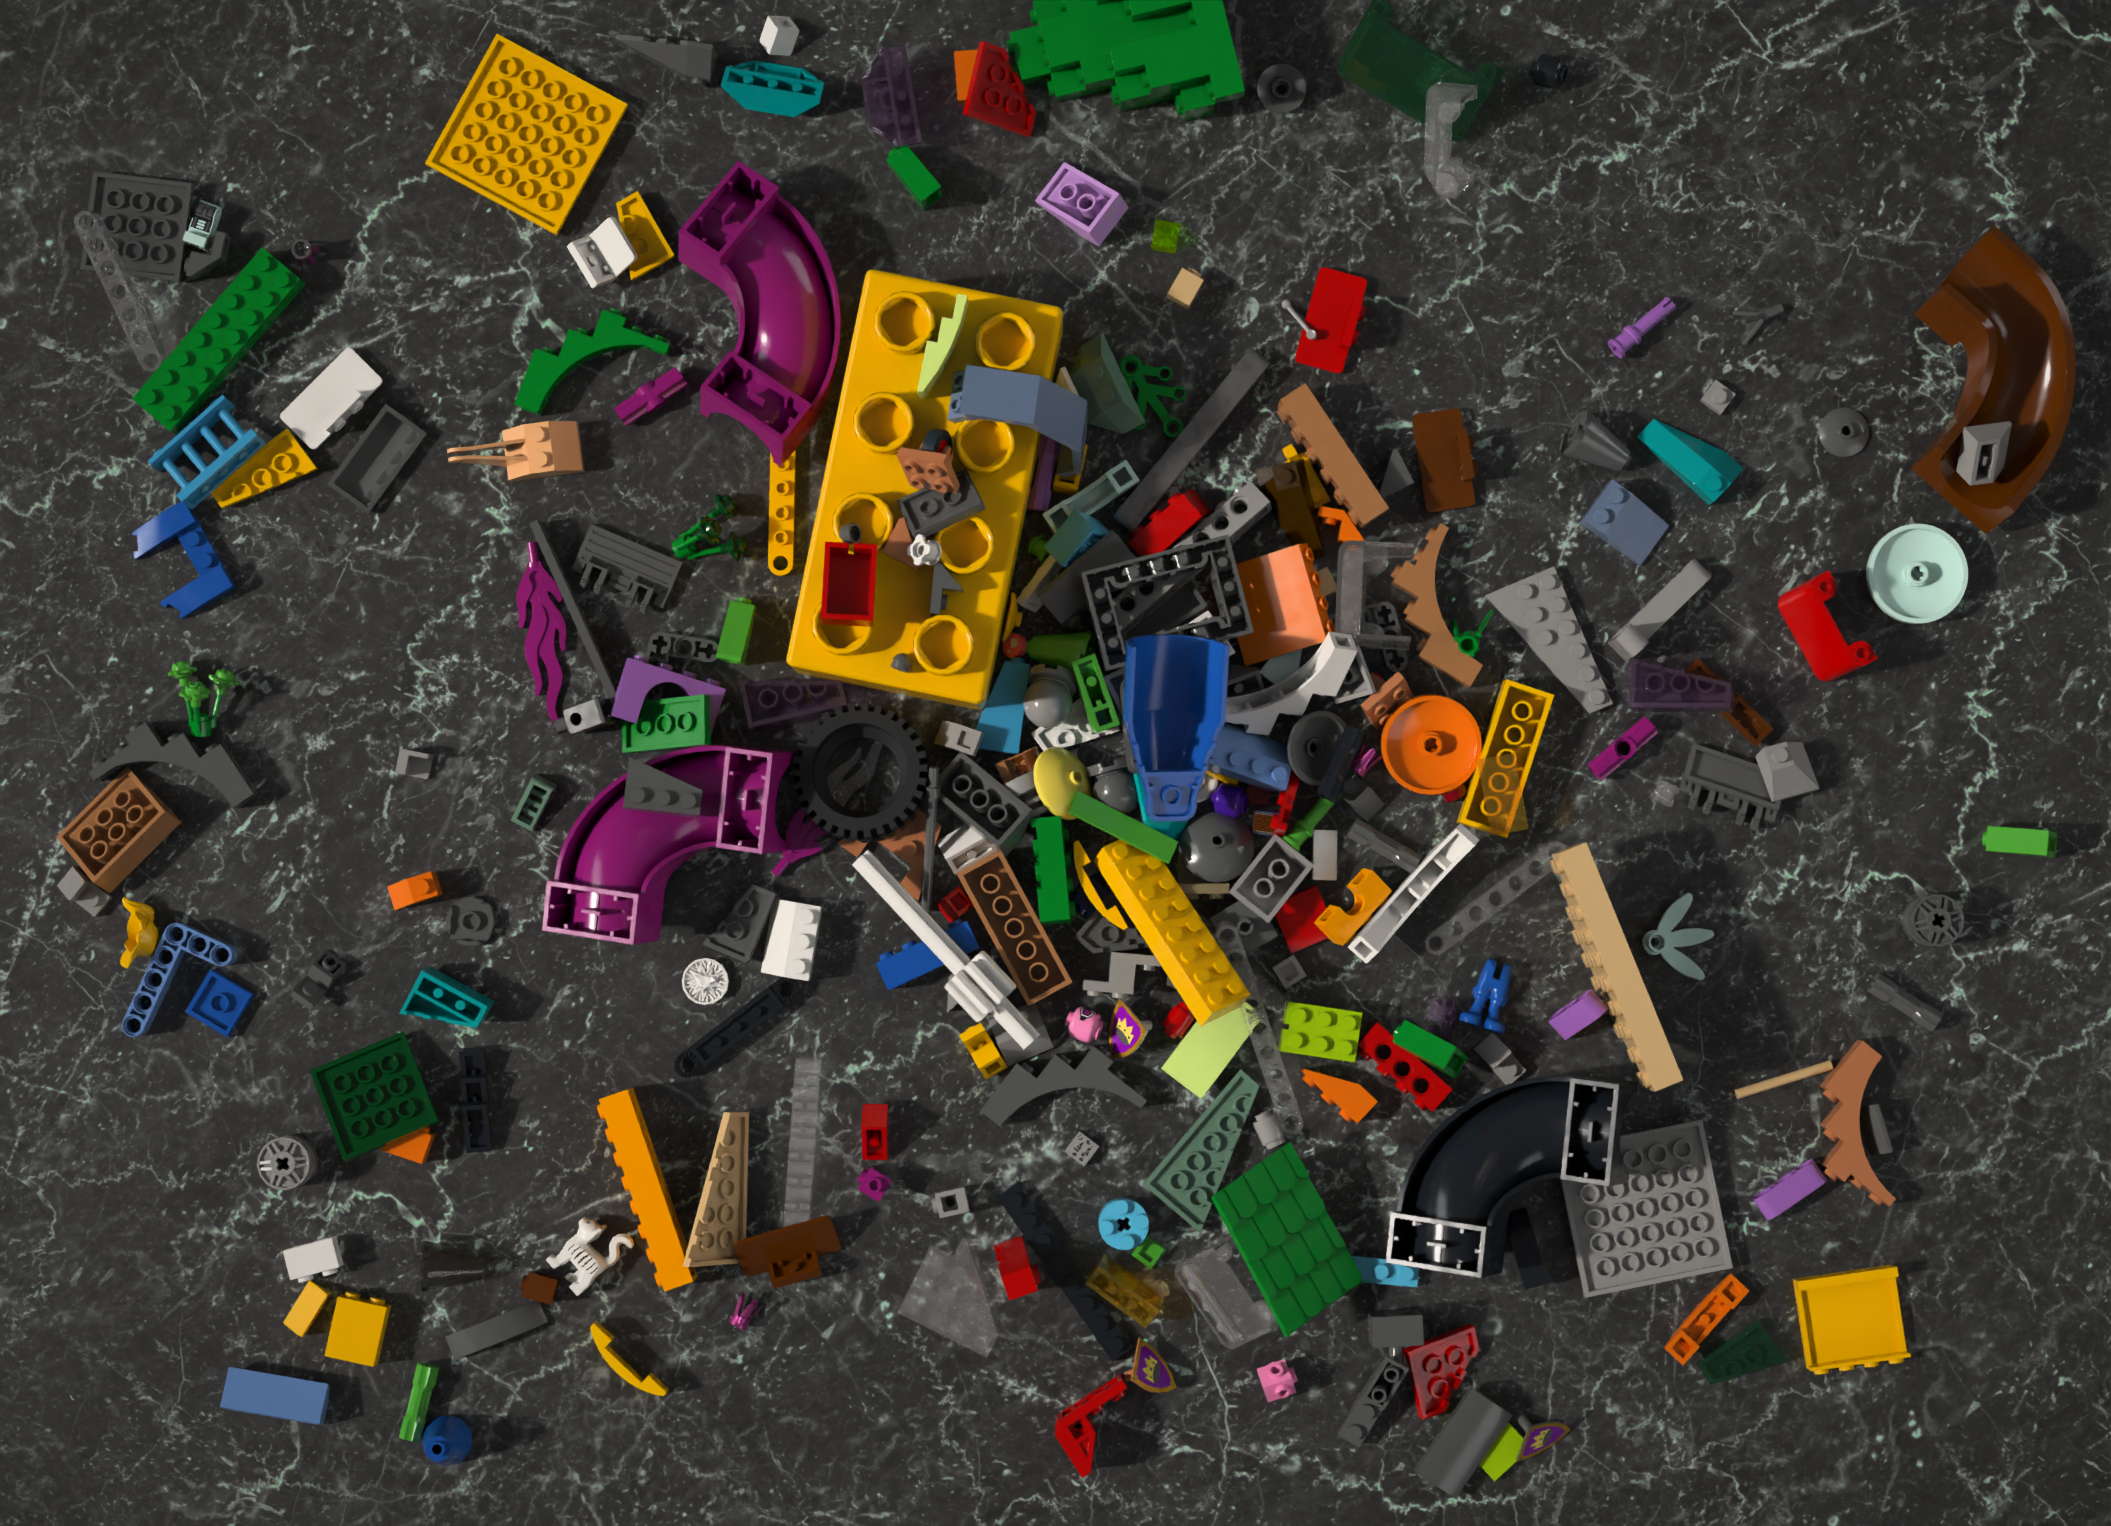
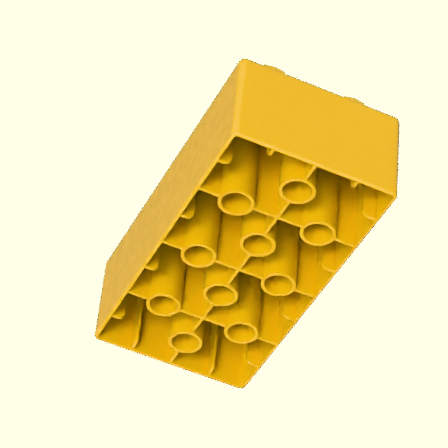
(864, 479)

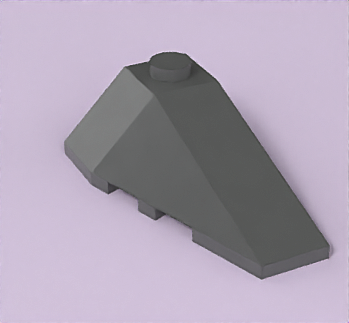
(688, 60)

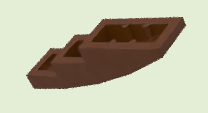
(1744, 718)

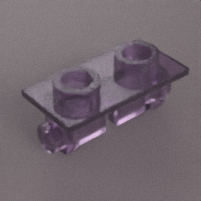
(1443, 1015)

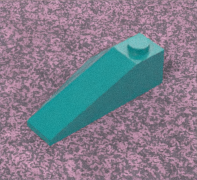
(1696, 463)

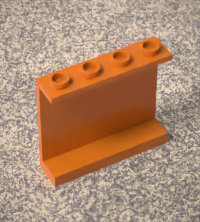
(1282, 604)

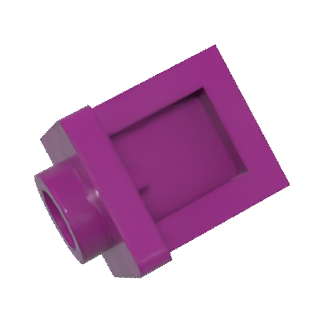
(873, 1183)

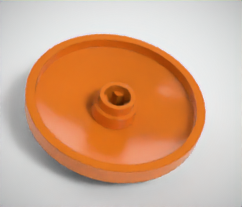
(1431, 744)

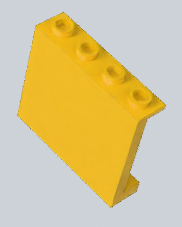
(1850, 1319)

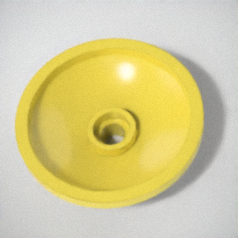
(1058, 779)

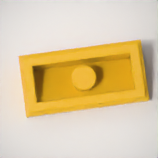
(306, 1308)

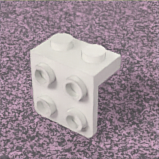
(603, 253)

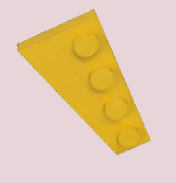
(270, 467)

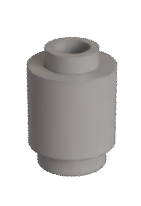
(1269, 1129)

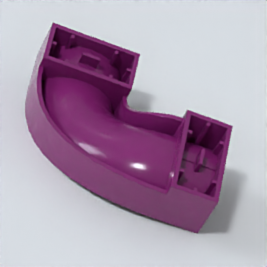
(783, 304)
(619, 860)

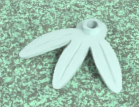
(1668, 940)

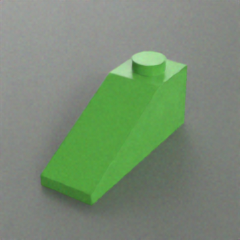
(1094, 694)

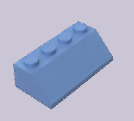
(1250, 759)

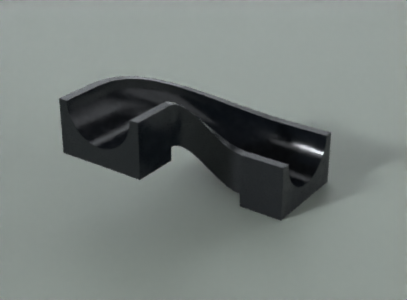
(1495, 1152)

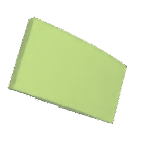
(938, 353)
(1207, 1051)

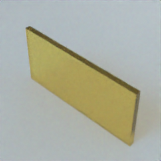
(1502, 794)

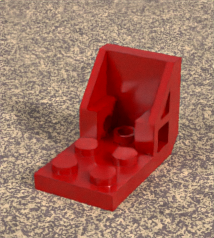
(1080, 1441)

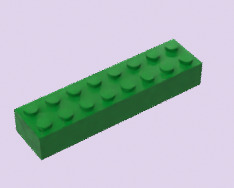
(218, 341)

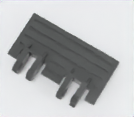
(628, 565)
(1732, 779)

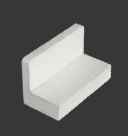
(964, 848)

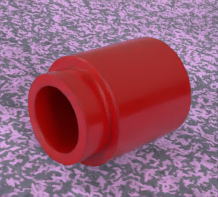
(1178, 1021)

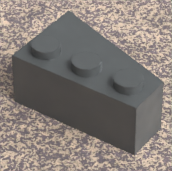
(659, 793)

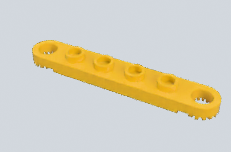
(782, 513)

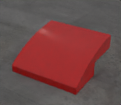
(1298, 917)

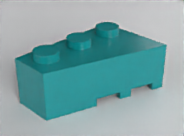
(446, 1000)

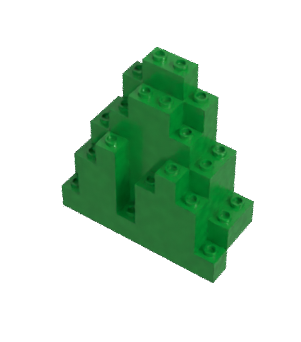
(1135, 48)

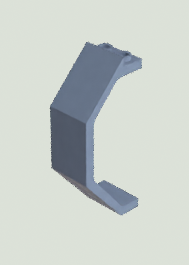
(1026, 402)

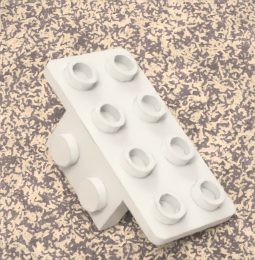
(331, 398)

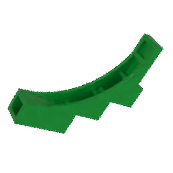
(548, 370)

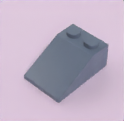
(1624, 522)

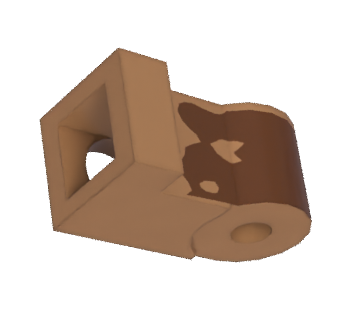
(1018, 764)

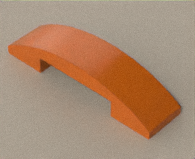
(1704, 1318)

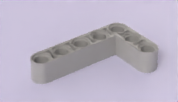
(1658, 610)

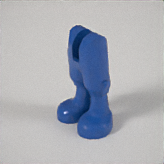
(1490, 989)

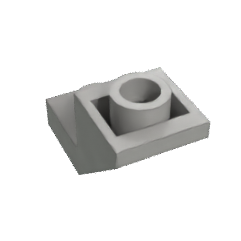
(959, 738)

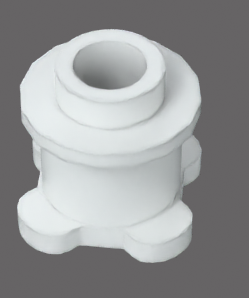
(924, 551)

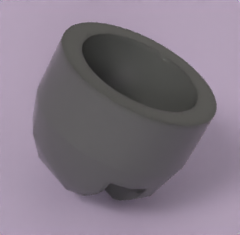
(850, 533)
(902, 662)

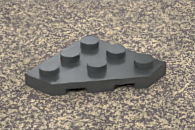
(1103, 936)

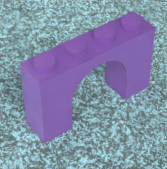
(640, 677)

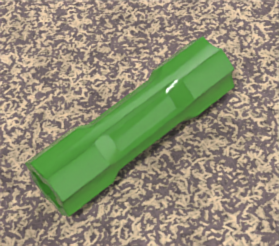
(423, 1384)

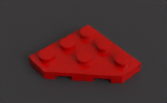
(998, 93)
(1440, 1368)

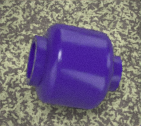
(1229, 800)

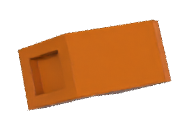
(1347, 529)

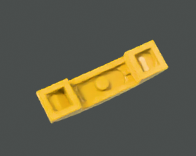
(1112, 914)
(650, 1384)

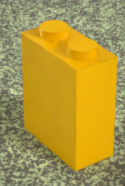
(358, 1329)

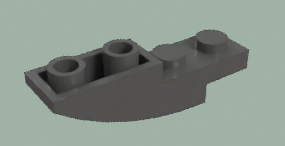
(1372, 1400)

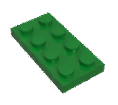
(669, 725)

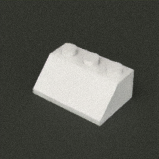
(791, 939)

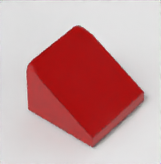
(954, 904)

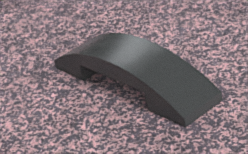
(496, 1329)

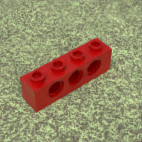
(1436, 1087)

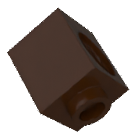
(540, 1287)

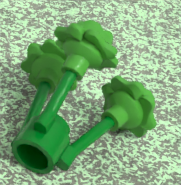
(195, 691)

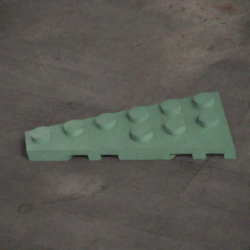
(1200, 1158)

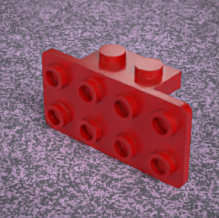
(1334, 316)

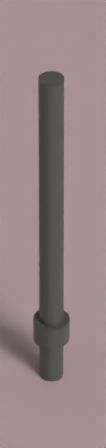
(932, 792)

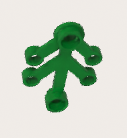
(1148, 392)

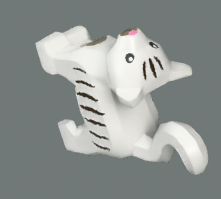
(585, 1257)

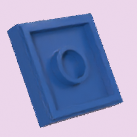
(220, 1003)

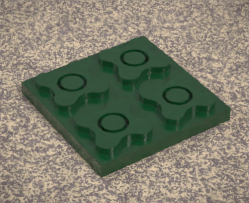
(374, 1097)

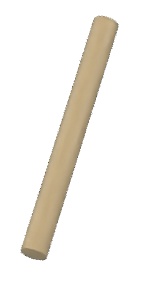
(1783, 1079)

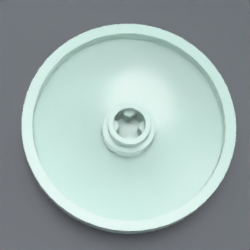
(1917, 573)

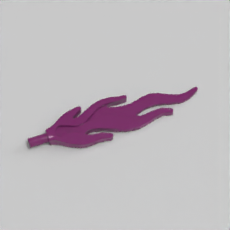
(545, 620)

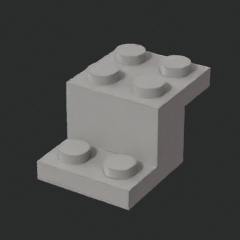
(1121, 974)

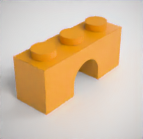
(1369, 895)

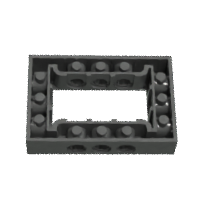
(1212, 554)

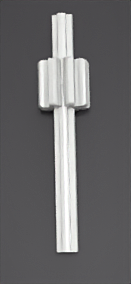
(978, 983)

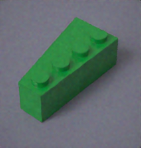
(1052, 870)

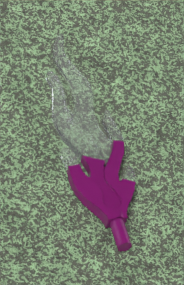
(802, 836)

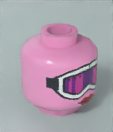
(1084, 1024)

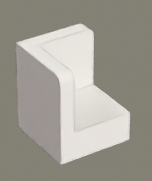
(779, 35)

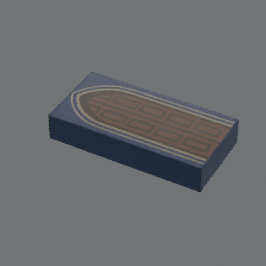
(1262, 821)

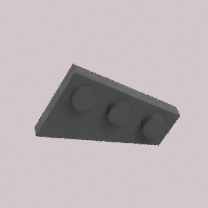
(742, 928)

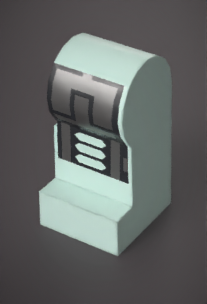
(203, 225)

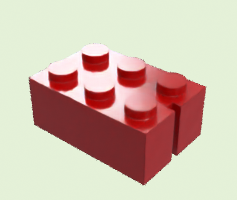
(849, 584)

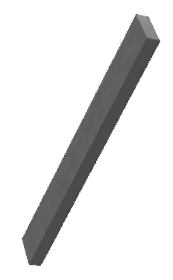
(574, 609)

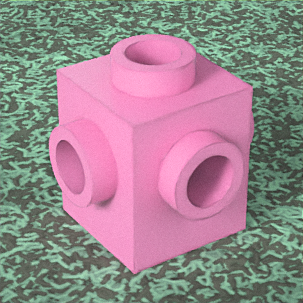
(1277, 1380)

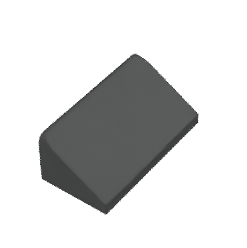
(1875, 1129)

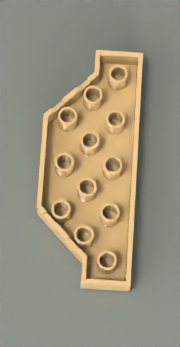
(1614, 967)

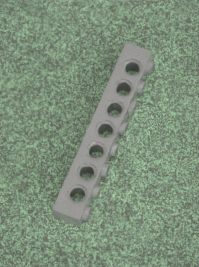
(1145, 605)

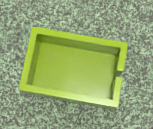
(1320, 1031)

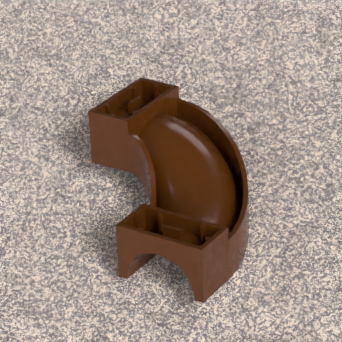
(2016, 372)

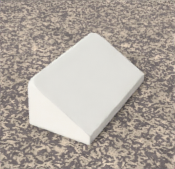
(1324, 855)

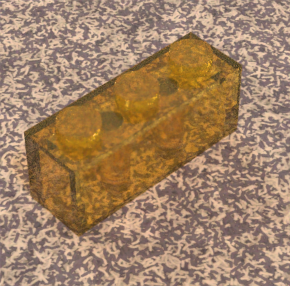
(1124, 1291)

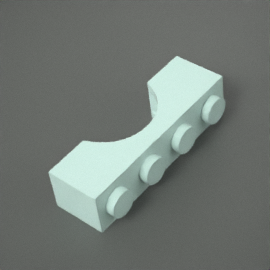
(1095, 496)

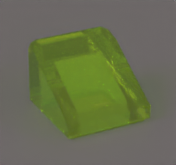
(1165, 236)

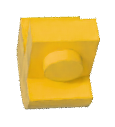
(983, 1050)

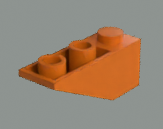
(1348, 1095)

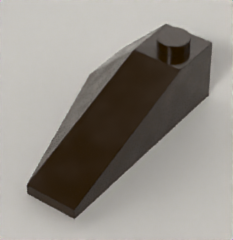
(1292, 503)

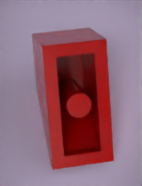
(874, 1132)

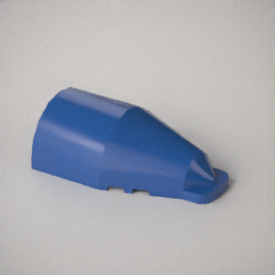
(1174, 716)

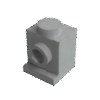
(961, 1202)

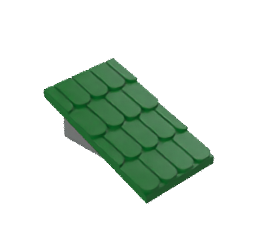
(1287, 1239)

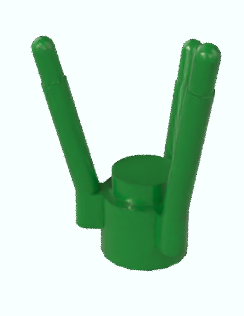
(1470, 640)

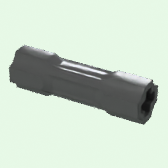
(1384, 845)
(1903, 1001)

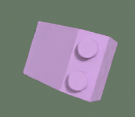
(1082, 203)

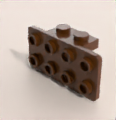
(1444, 460)
(789, 1252)

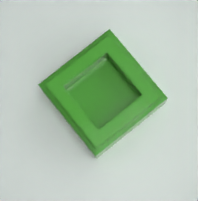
(1148, 1252)

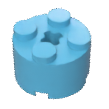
(1126, 1237)

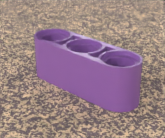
(1578, 1014)
(1789, 1189)

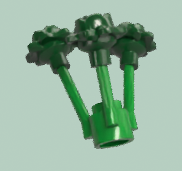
(711, 531)

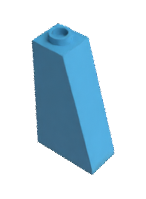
(1004, 710)

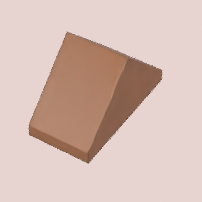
(897, 545)

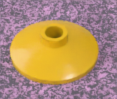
(1012, 617)

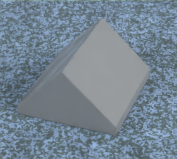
(1010, 1048)

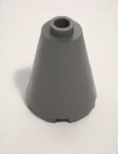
(1594, 443)

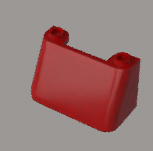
(1818, 633)

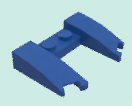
(214, 578)

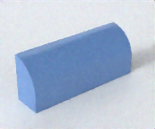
(275, 1396)

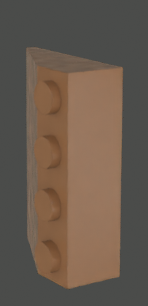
(118, 830)

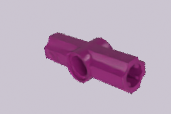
(650, 396)
(1634, 737)

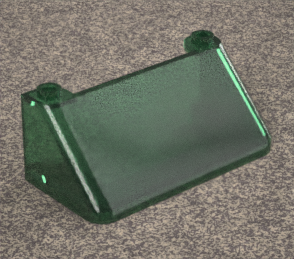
(1404, 69)

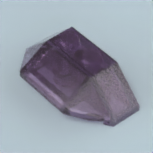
(891, 98)

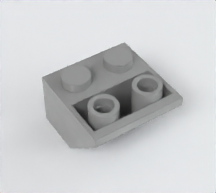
(1983, 452)

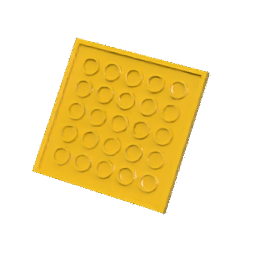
(526, 134)

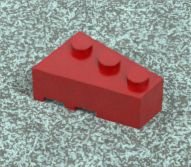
(1169, 524)
(1016, 1268)

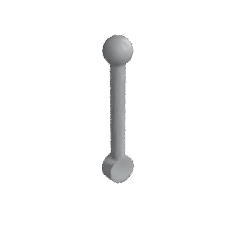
(1311, 334)

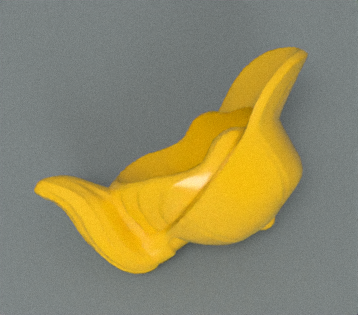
(142, 932)

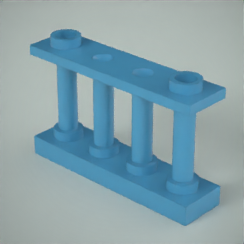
(223, 467)

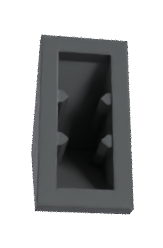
(1395, 476)

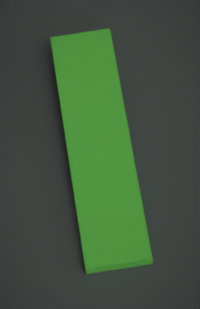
(1123, 827)

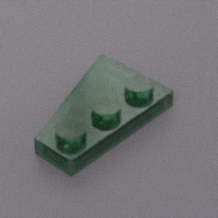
(1741, 1354)

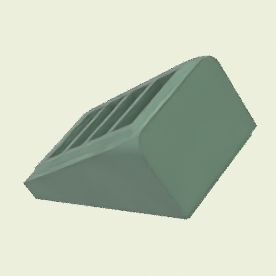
(542, 783)

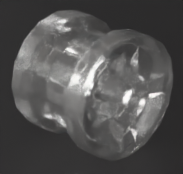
(1664, 793)

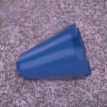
(447, 1440)

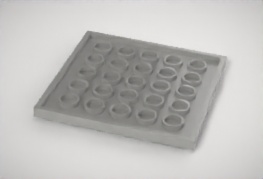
(1658, 1223)

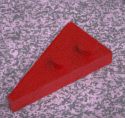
(1285, 800)

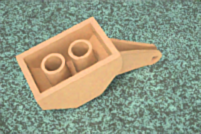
(532, 451)

